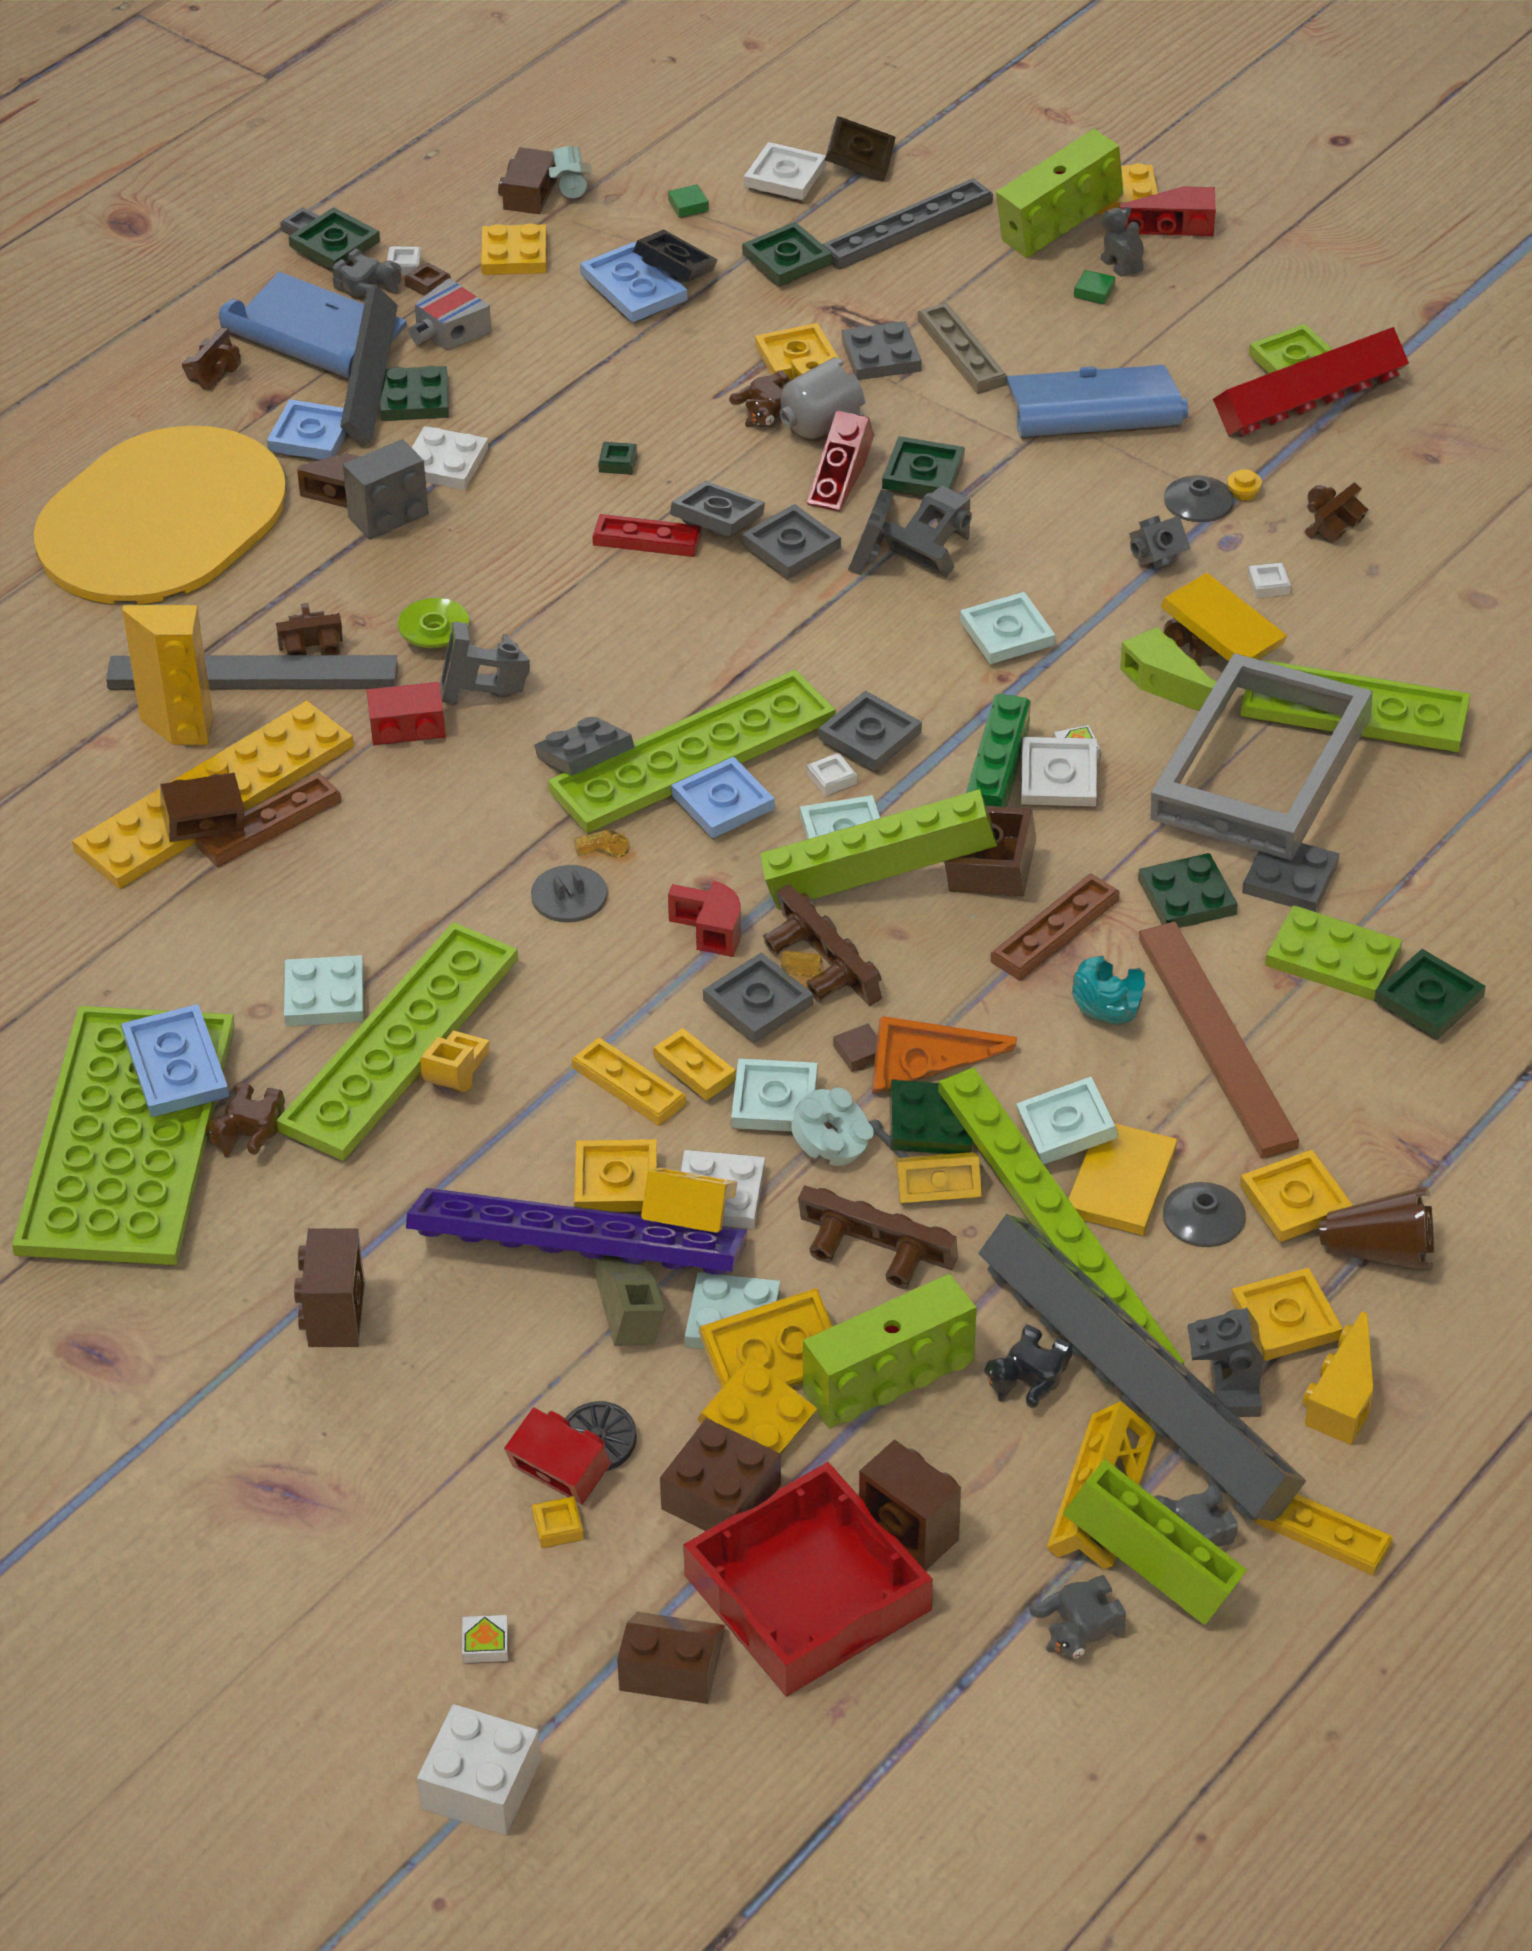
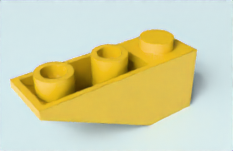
(1345, 1390)

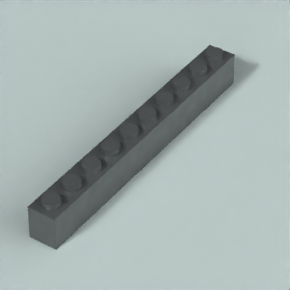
(1142, 1370)

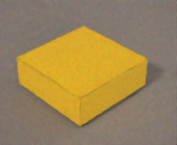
(557, 1522)

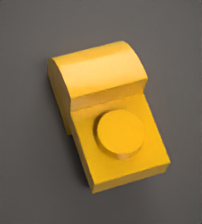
(454, 1060)

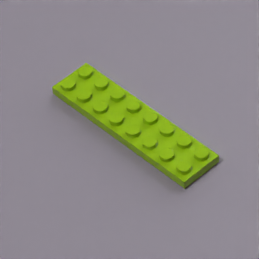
(736, 728)
(388, 1046)

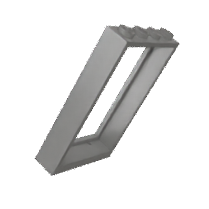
(1244, 822)

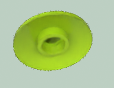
(430, 621)

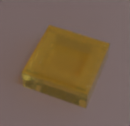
(802, 964)

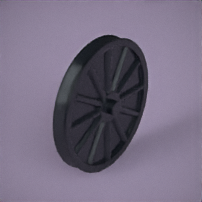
(611, 1424)

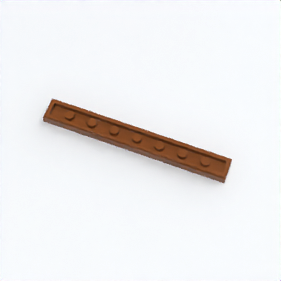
(1219, 1040)

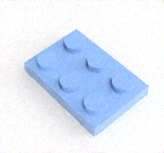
(632, 284)
(174, 1060)

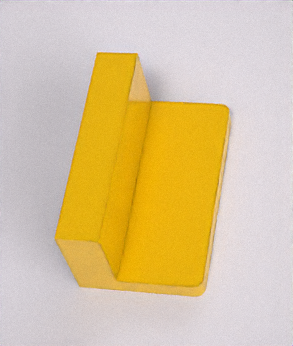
(938, 1177)
(686, 1199)

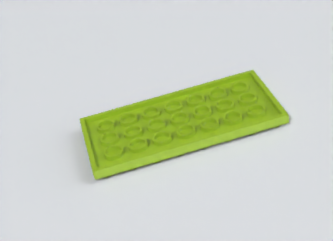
(105, 1170)

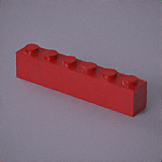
(1310, 382)

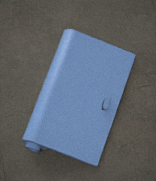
(301, 322)
(1096, 400)

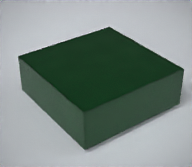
(617, 458)

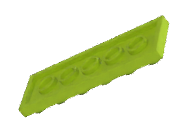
(1398, 710)

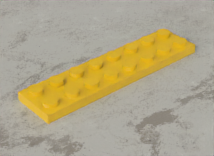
(263, 766)

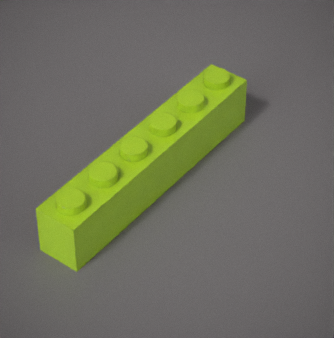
(881, 847)

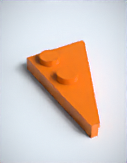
(922, 1050)

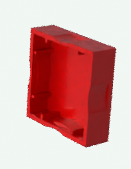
(807, 1578)

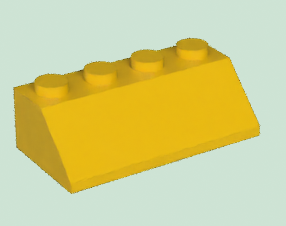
(170, 671)

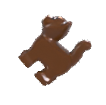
(764, 399)
(248, 1118)

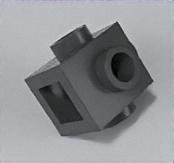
(1158, 541)

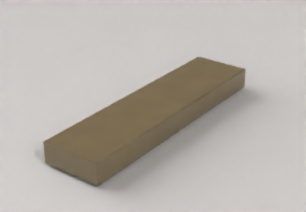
(962, 348)

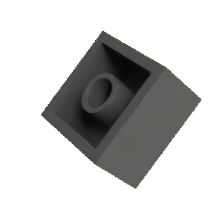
(385, 489)

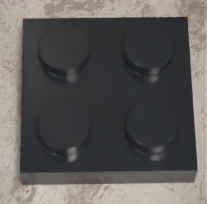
(674, 255)

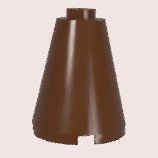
(1383, 1230)

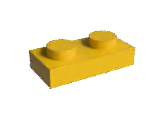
(694, 1064)

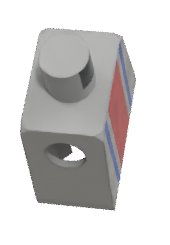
(450, 316)

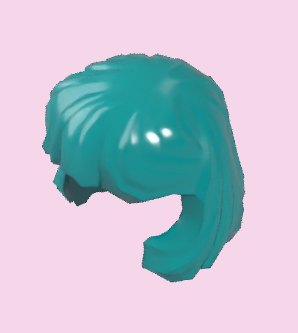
(1105, 995)

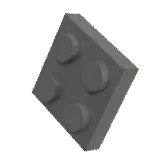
(881, 350)
(717, 509)
(791, 540)
(870, 730)
(583, 745)
(1292, 881)
(758, 997)

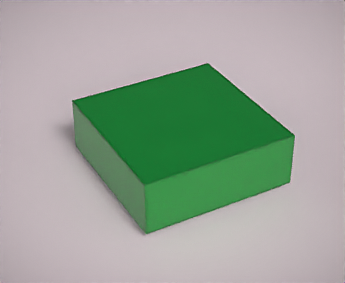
(688, 200)
(1094, 286)

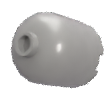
(814, 397)

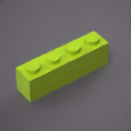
(1154, 1541)

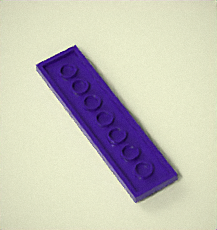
(574, 1229)

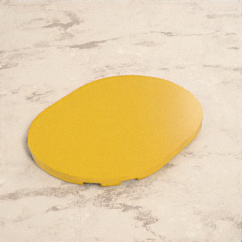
(160, 514)

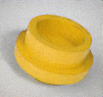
(1244, 484)

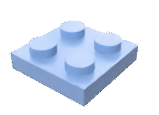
(307, 430)
(723, 797)

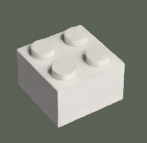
(479, 1769)

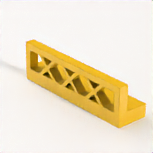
(1103, 1440)

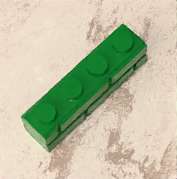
(1000, 749)

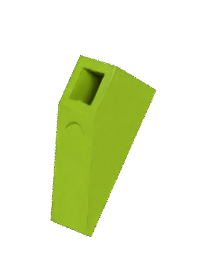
(1164, 669)

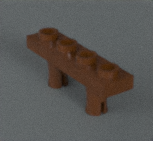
(842, 955)
(862, 1221)

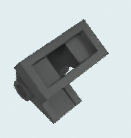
(926, 544)
(463, 662)
(1232, 1343)

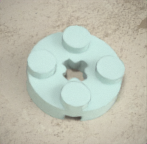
(843, 1113)

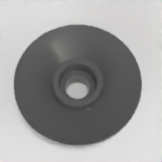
(1198, 498)
(1203, 1214)

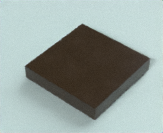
(860, 148)

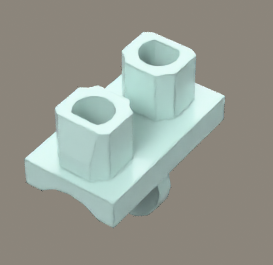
(569, 171)

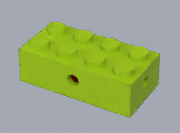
(1060, 193)
(889, 1350)

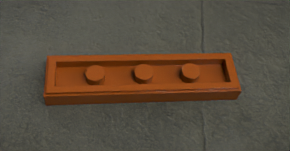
(272, 819)
(1054, 926)

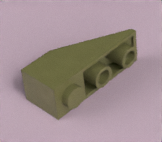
(629, 1300)

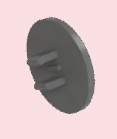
(569, 893)

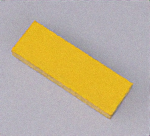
(629, 1081)
(1332, 1534)

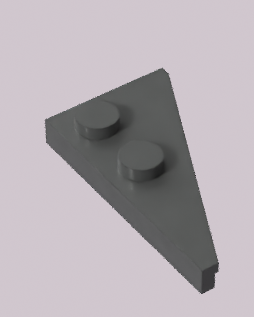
(867, 548)

